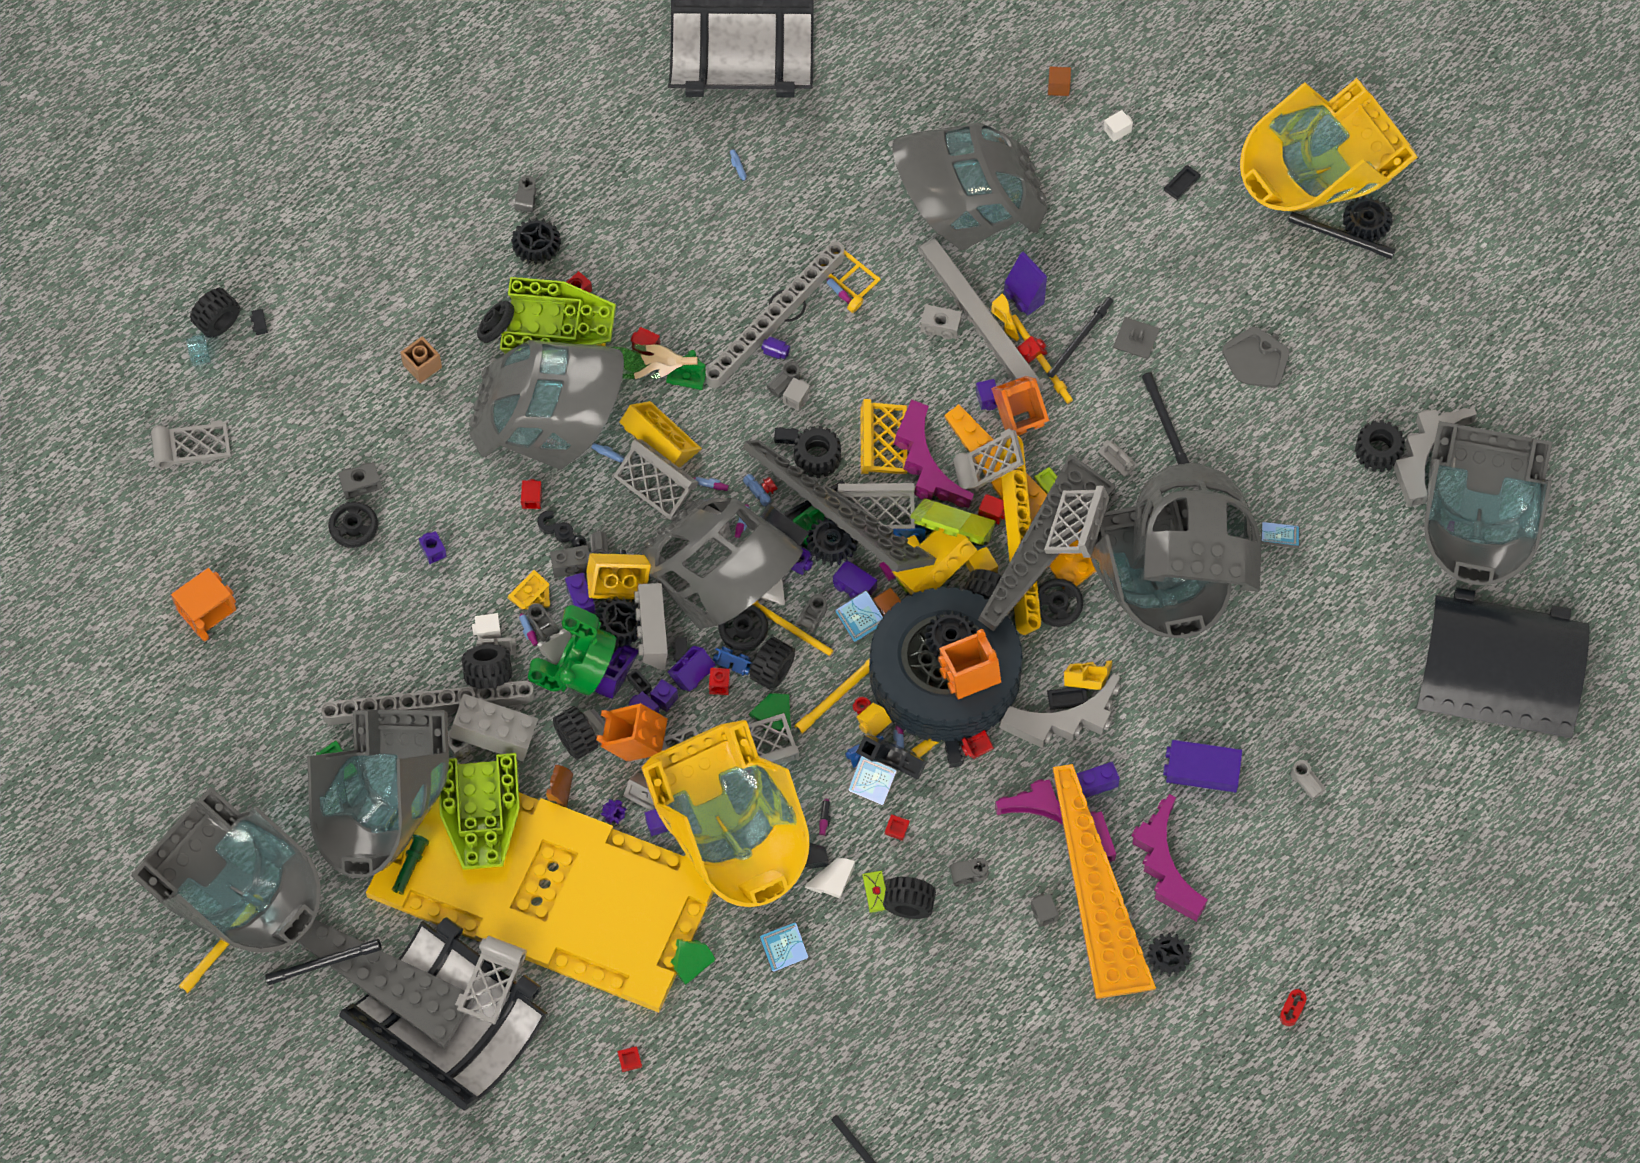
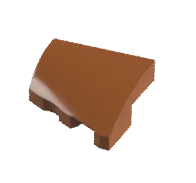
(560, 785)

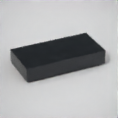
(1182, 182)
(1066, 697)

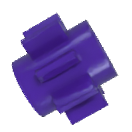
(613, 811)

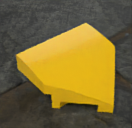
(531, 591)

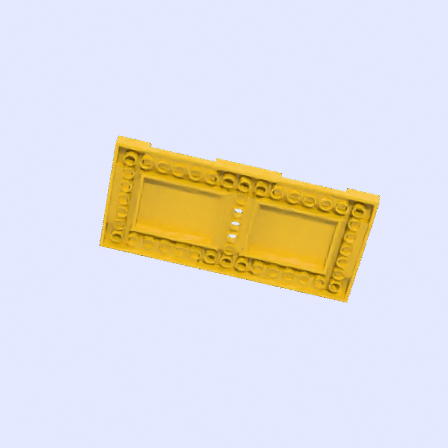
(601, 920)

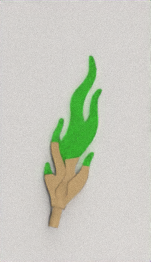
(663, 359)

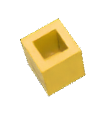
(873, 719)

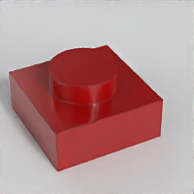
(897, 827)
(629, 1059)

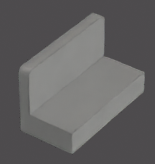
(638, 791)

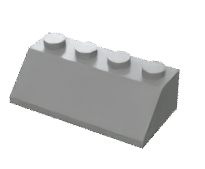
(652, 624)

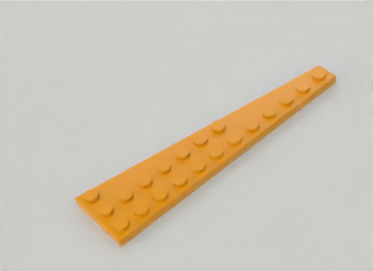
(1066, 566)
(1109, 938)

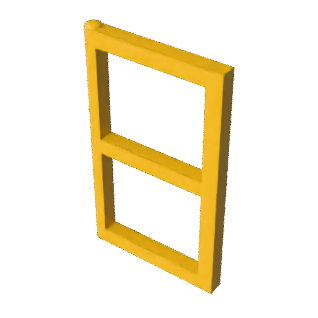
(858, 264)

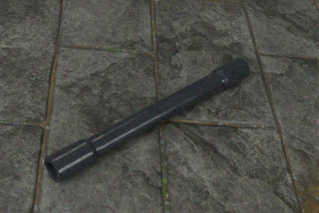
(1304, 221)
(1152, 388)
(363, 949)

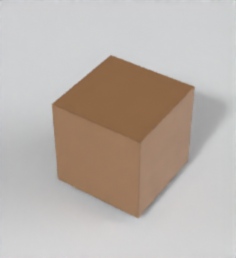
(421, 359)

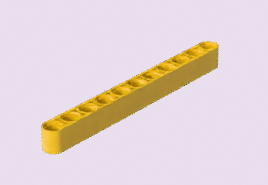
(1017, 523)

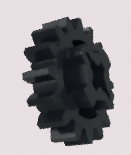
(1178, 958)

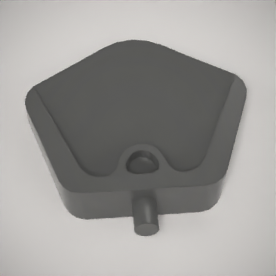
(1257, 358)

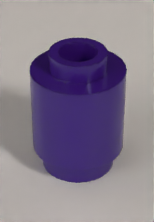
(775, 348)

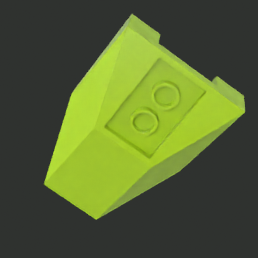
(556, 314)
(953, 521)
(481, 809)

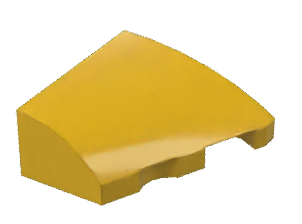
(1002, 310)
(1087, 675)

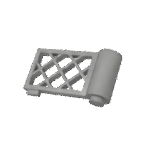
(166, 452)
(966, 467)
(500, 954)

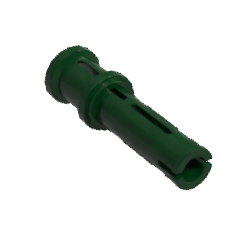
(413, 855)

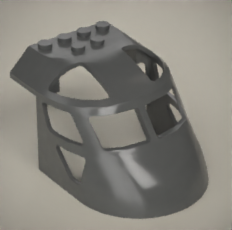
(1205, 549)
(739, 578)

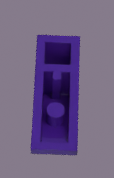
(617, 671)

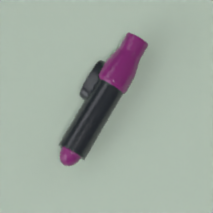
(825, 817)

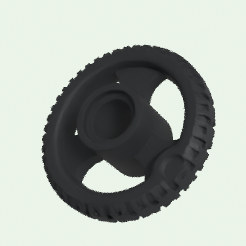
(497, 320)
(353, 516)
(1070, 591)
(743, 618)

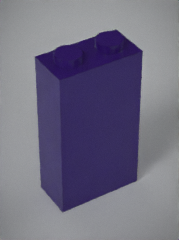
(1203, 766)

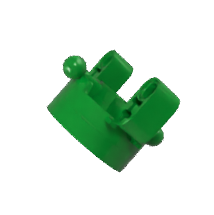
(582, 659)

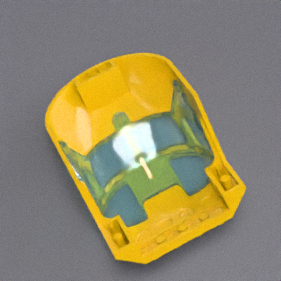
(1322, 150)
(731, 813)

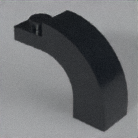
(785, 524)
(891, 754)

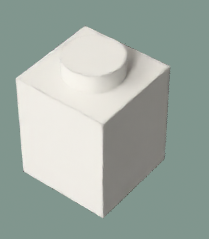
(1118, 125)
(487, 626)

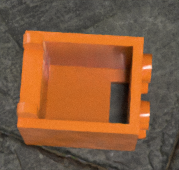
(1019, 397)
(204, 602)
(969, 665)
(633, 732)

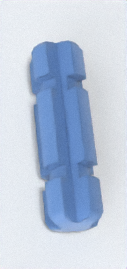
(757, 490)

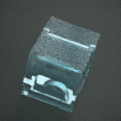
(198, 350)

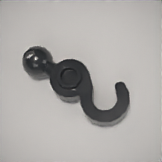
(563, 530)

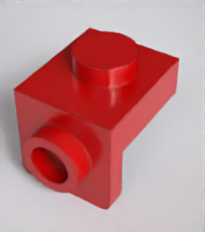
(1032, 348)
(977, 745)

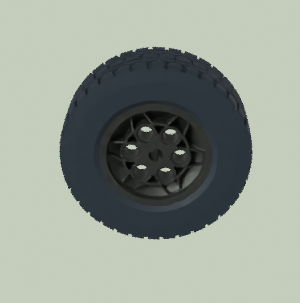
(909, 687)

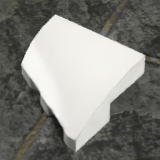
(832, 878)

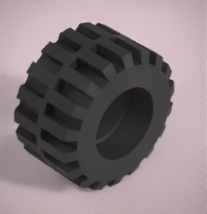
(215, 312)
(1379, 432)
(817, 438)
(982, 582)
(772, 663)
(486, 666)
(575, 732)
(909, 897)

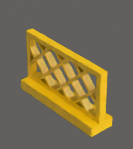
(868, 433)

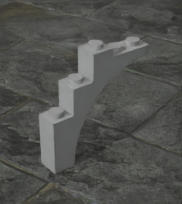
(1411, 469)
(1039, 727)

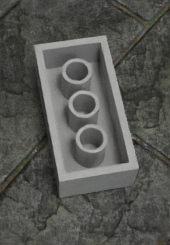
(493, 727)

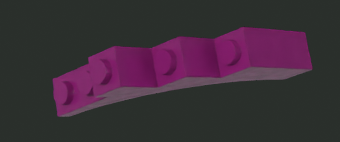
(919, 460)
(1043, 802)
(1173, 889)

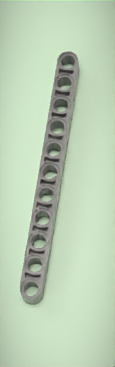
(976, 311)
(772, 322)
(436, 697)

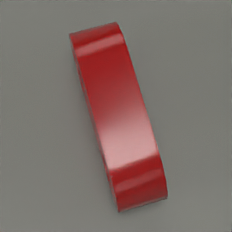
(1296, 1009)

